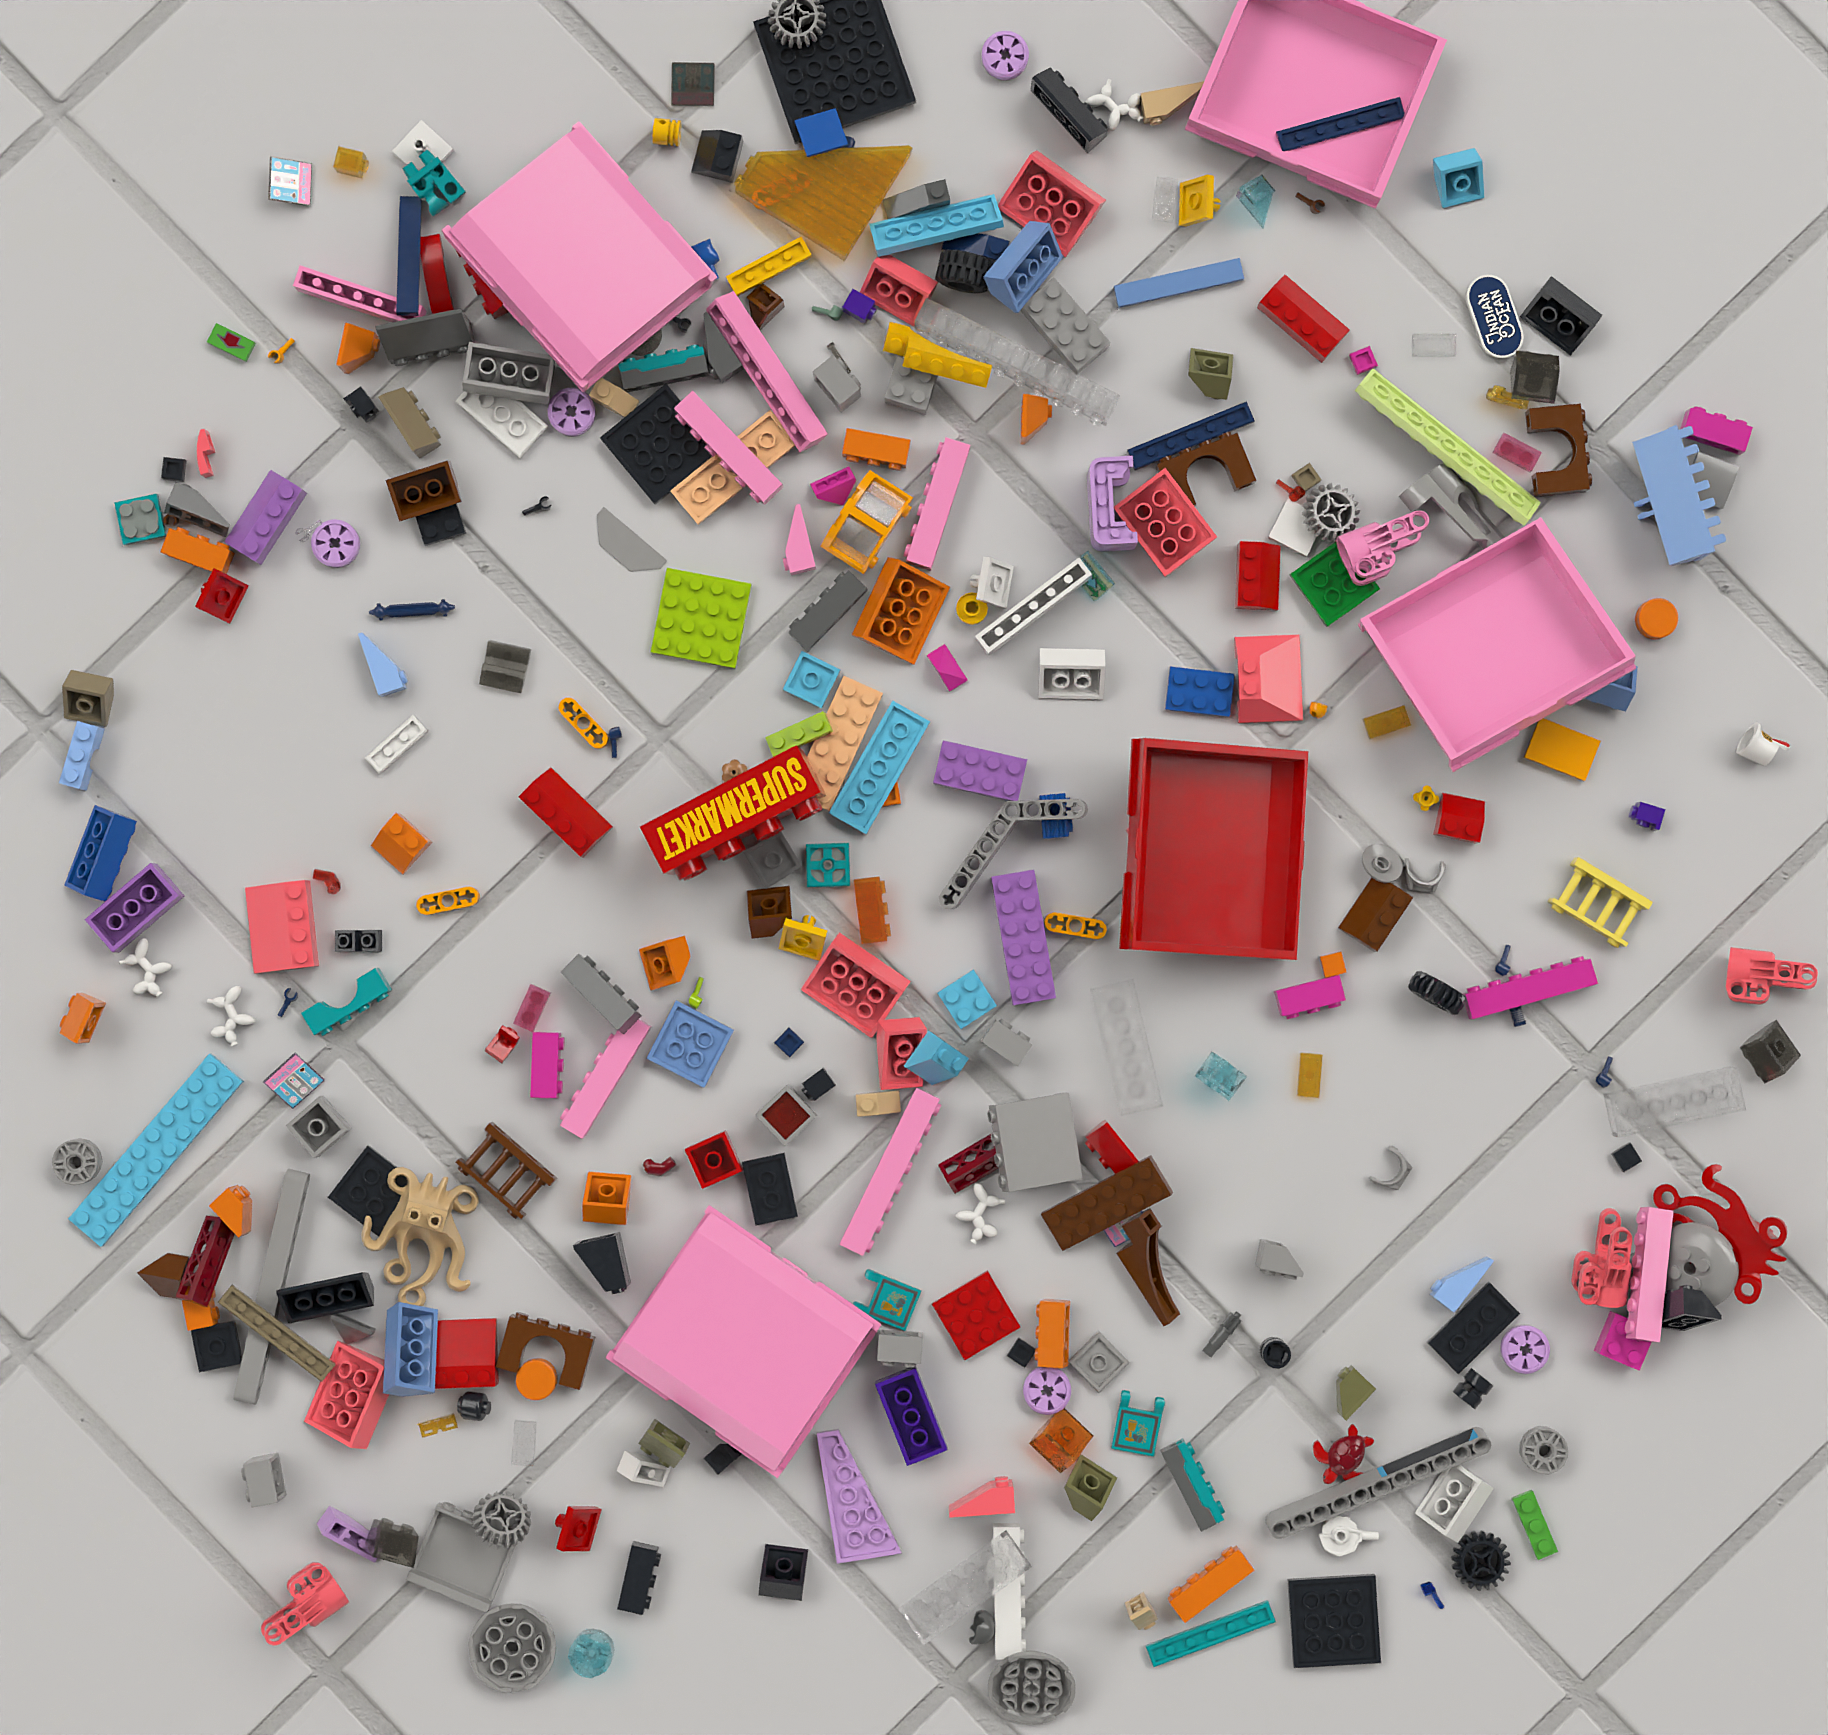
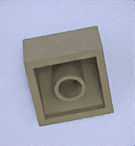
(87, 698)

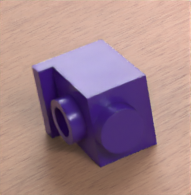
(1647, 815)

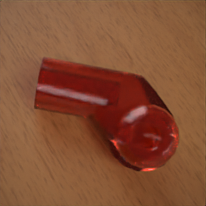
(330, 880)

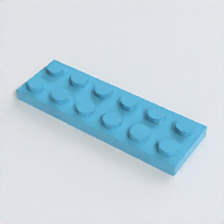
(936, 225)
(879, 767)

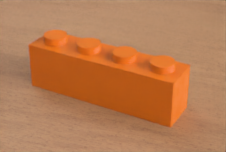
(1210, 1583)

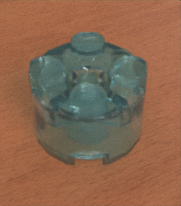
(1220, 1076)
(591, 1640)

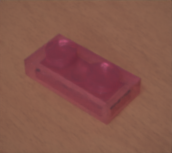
(1517, 452)
(532, 1007)

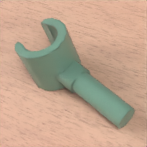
(835, 312)

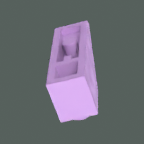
(345, 1531)

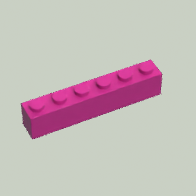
(1529, 988)

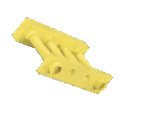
(1600, 881)

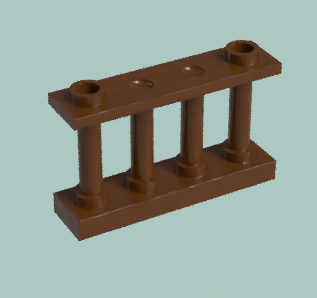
(526, 1163)

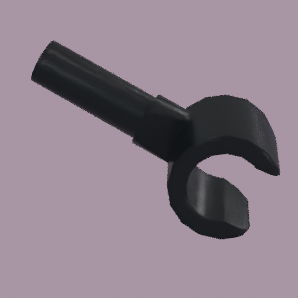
(677, 320)
(539, 506)

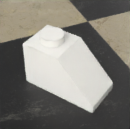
(643, 1469)

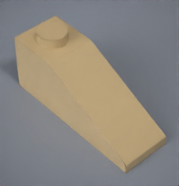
(1163, 103)
(1141, 1612)

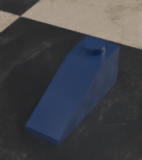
(979, 244)

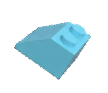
(1459, 177)
(935, 1060)

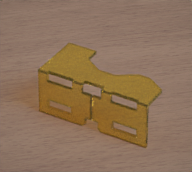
(434, 1425)

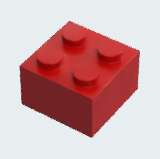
(714, 1159)

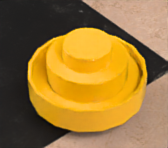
(971, 610)

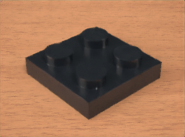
(440, 524)
(217, 1346)

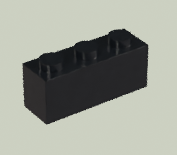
(639, 1578)

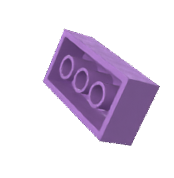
(980, 771)
(134, 907)

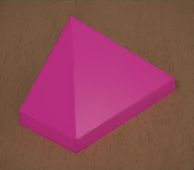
(835, 487)
(947, 667)

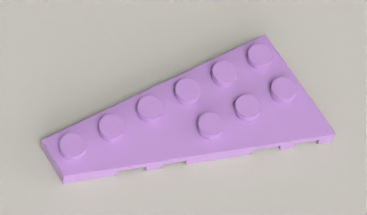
(854, 1515)

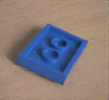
(1199, 691)

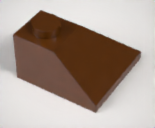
(768, 910)

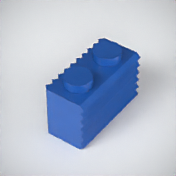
(1056, 828)

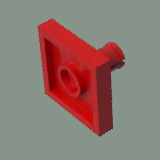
(221, 595)
(577, 1528)

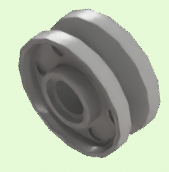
(90, 1161)
(1530, 1445)

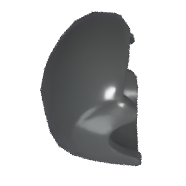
(983, 1627)

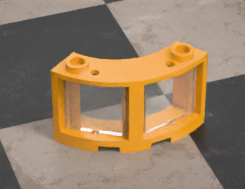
(866, 522)

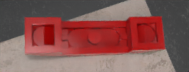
(435, 274)

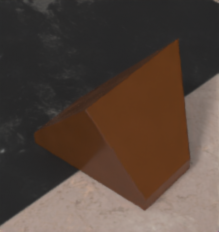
(764, 305)
(165, 1274)

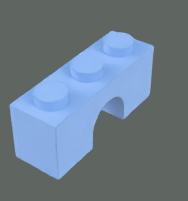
(84, 742)

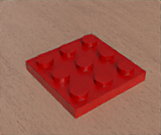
(976, 1315)

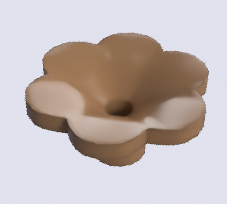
(728, 768)

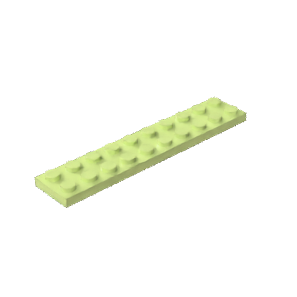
(1448, 447)

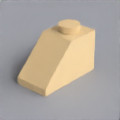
(613, 397)
(878, 1103)

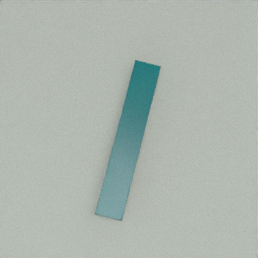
(1210, 1633)

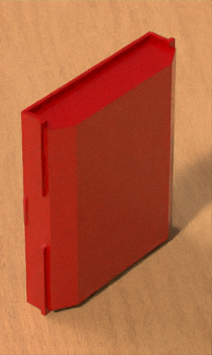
(1214, 849)

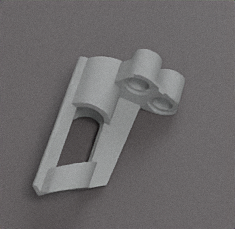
(1446, 491)

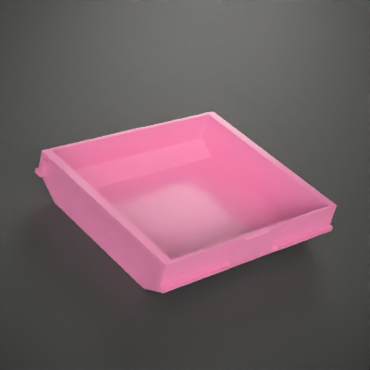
(1309, 62)
(580, 257)
(1498, 643)
(744, 1341)

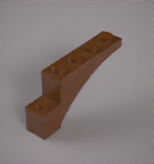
(1143, 1264)

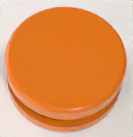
(1656, 618)
(536, 1379)

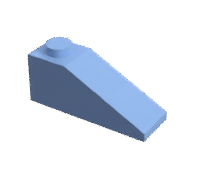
(385, 673)
(1456, 1286)

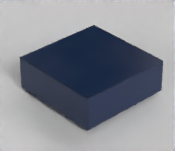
(789, 1042)

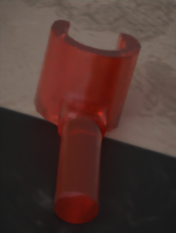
(1294, 494)

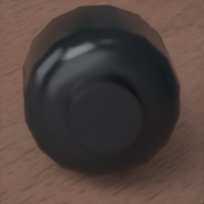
(473, 1406)

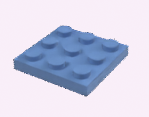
(690, 1044)

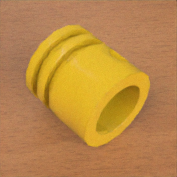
(666, 132)

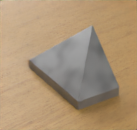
(351, 1329)

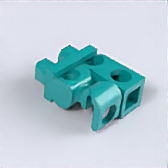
(432, 176)

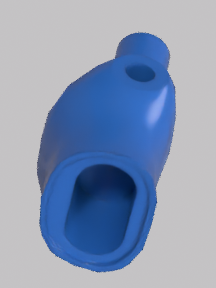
(707, 254)

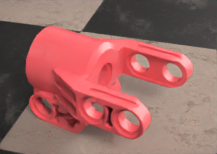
(1760, 971)
(1606, 1271)
(310, 1604)

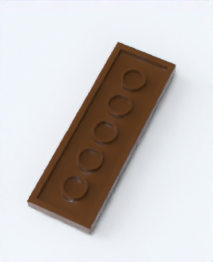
(1107, 1203)

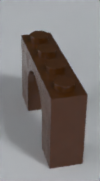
(1569, 422)
(1226, 451)
(576, 1346)

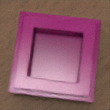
(1363, 360)

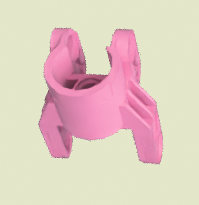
(1372, 545)

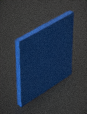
(821, 132)

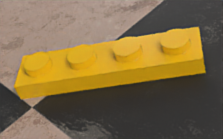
(768, 266)

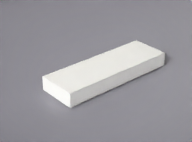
(396, 744)

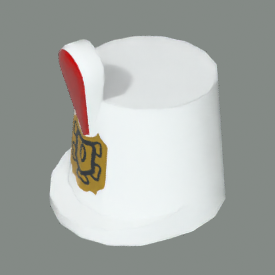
(1759, 746)

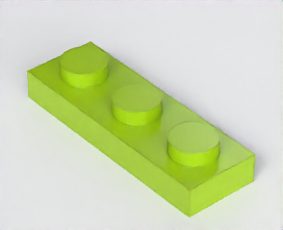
(799, 733)

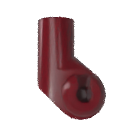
(658, 1169)

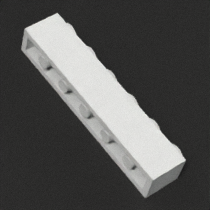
(1033, 606)
(1009, 1604)

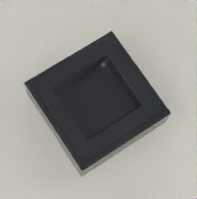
(173, 469)
(1626, 1157)
(1021, 1352)

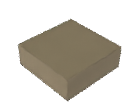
(1306, 477)

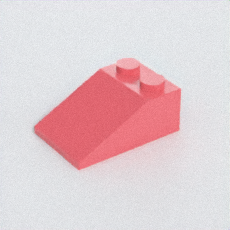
(895, 1045)
(989, 1499)

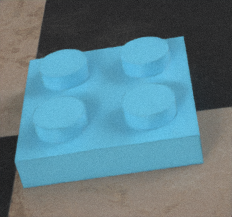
(811, 679)
(967, 999)

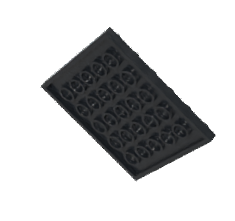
(847, 68)

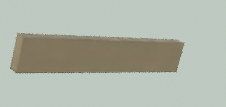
(276, 1333)

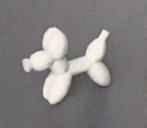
(1123, 109)
(151, 970)
(234, 1018)
(978, 1221)

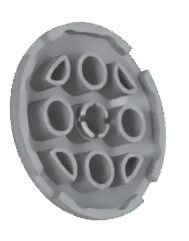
(1712, 1257)
(506, 1668)
(1031, 1687)

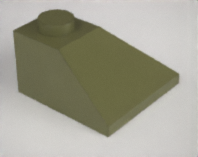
(1211, 372)
(1351, 1391)
(1088, 1487)

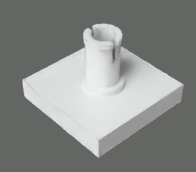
(419, 140)
(993, 582)

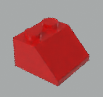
(1460, 818)

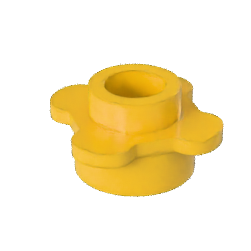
(1425, 804)

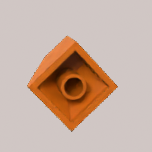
(356, 347)
(1034, 416)
(665, 962)

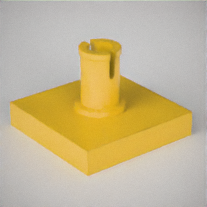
(1197, 200)
(803, 938)

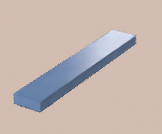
(1178, 282)

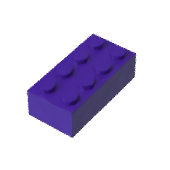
(911, 1415)

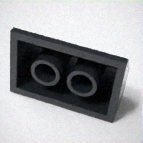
(1561, 315)
(1687, 1309)

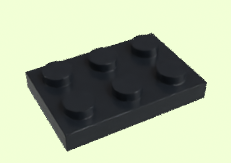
(770, 1189)

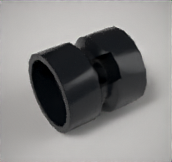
(1275, 1352)
(1476, 1381)

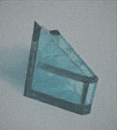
(1256, 198)

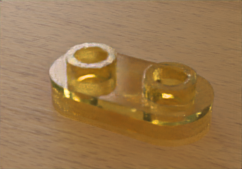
(1500, 395)

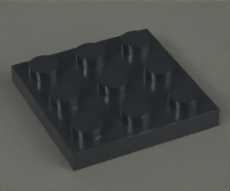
(366, 1190)

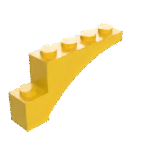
(933, 359)

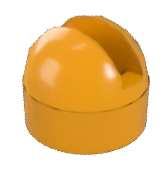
(1317, 709)

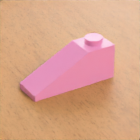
(798, 548)

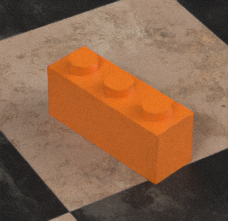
(876, 449)
(197, 550)
(1053, 1333)

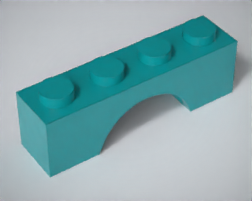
(370, 987)

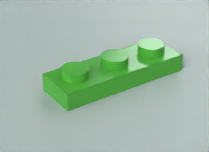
(1534, 1524)

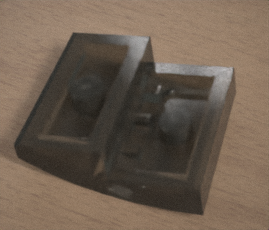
(505, 666)

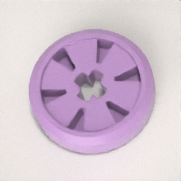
(1002, 42)
(584, 413)
(334, 556)
(1530, 1361)
(1042, 1402)

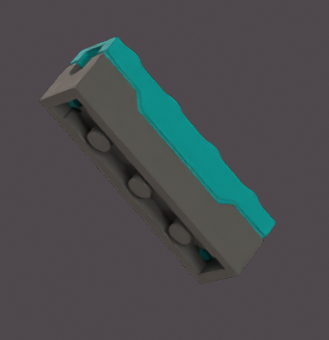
(663, 369)
(1192, 1484)

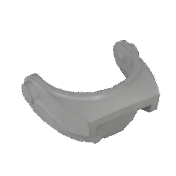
(1413, 884)
(1405, 1169)

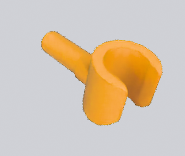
(281, 351)

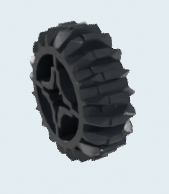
(1437, 992)
(1486, 1554)

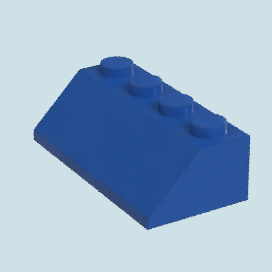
(100, 853)

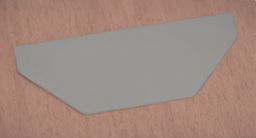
(625, 544)

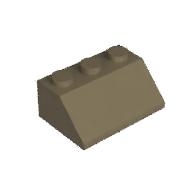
(411, 421)

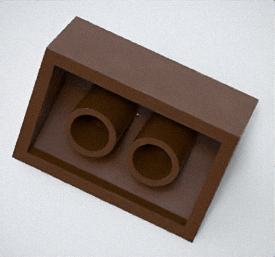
(424, 490)
(1375, 913)

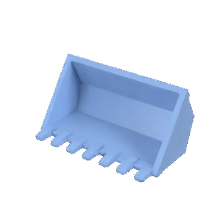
(1676, 495)

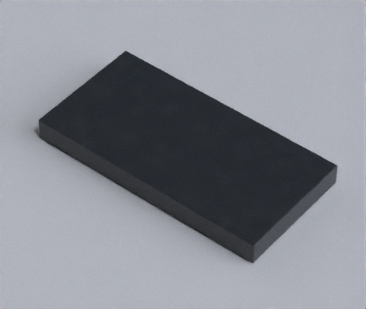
(1473, 1327)

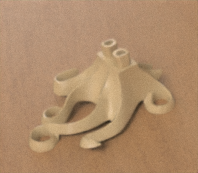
(427, 1216)

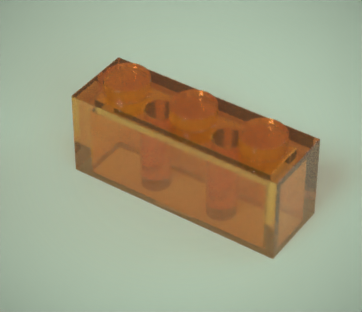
(871, 910)

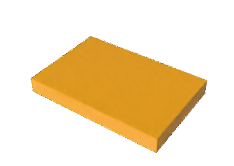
(1562, 749)

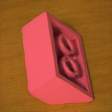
(897, 287)

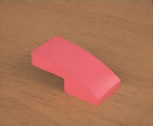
(204, 448)

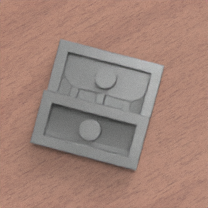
(1720, 477)

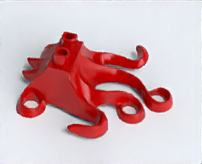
(1750, 1240)

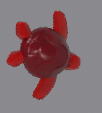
(1343, 1455)

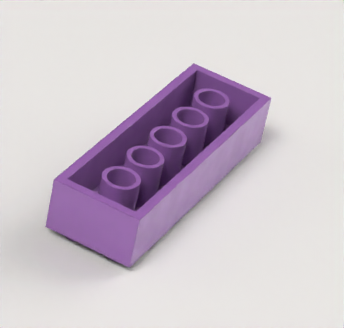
(1023, 937)

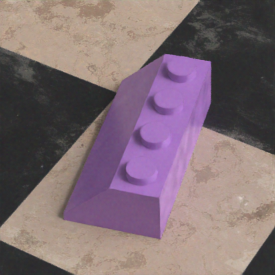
(265, 517)

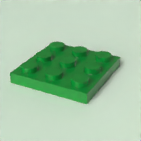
(1329, 585)

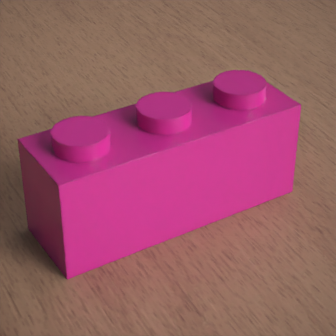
(1717, 430)
(1310, 996)
(546, 1065)

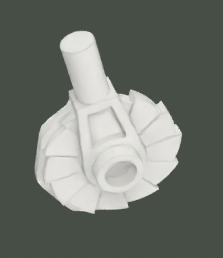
(1342, 1536)

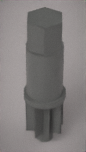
(1223, 1332)

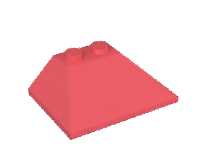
(1269, 678)

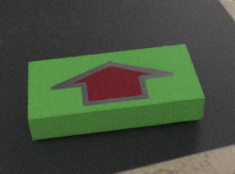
(231, 342)

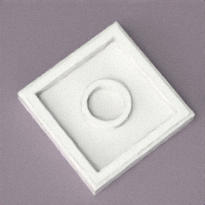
(1290, 529)

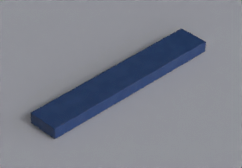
(1340, 124)
(409, 256)
(1191, 435)

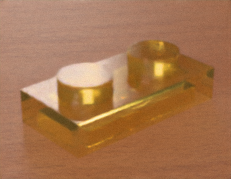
(1386, 722)
(1309, 1075)

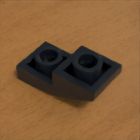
(358, 940)

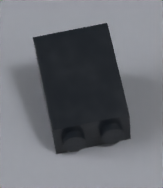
(606, 1261)

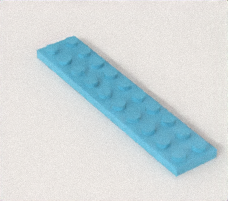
(155, 1150)

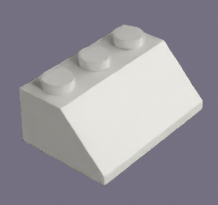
(1071, 673)
(1454, 1501)

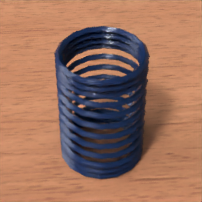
(1515, 1021)

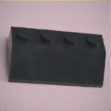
(1068, 109)
(327, 1297)

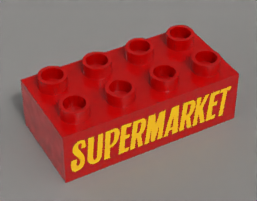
(734, 811)

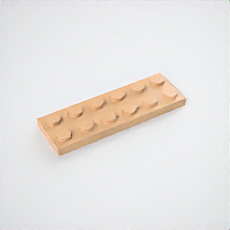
(713, 486)
(849, 718)

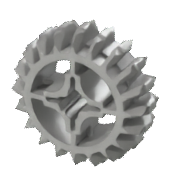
(788, 19)
(1327, 495)
(507, 1513)

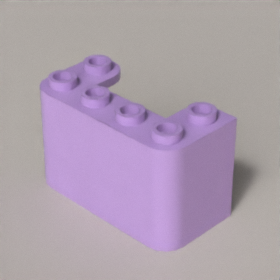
(1101, 478)

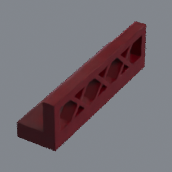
(966, 1171)
(209, 1261)

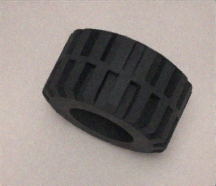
(963, 271)

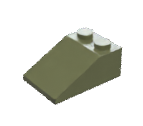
(664, 1444)

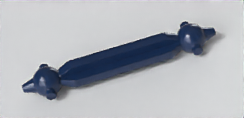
(412, 609)

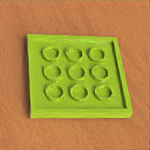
(701, 618)

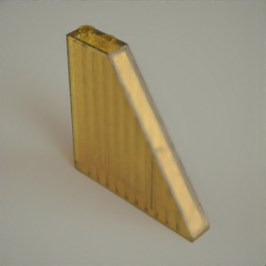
(823, 195)

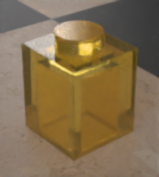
(350, 162)

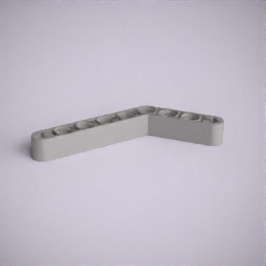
(997, 841)

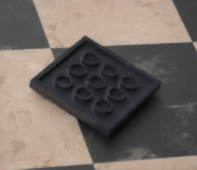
(656, 445)
(1334, 1620)

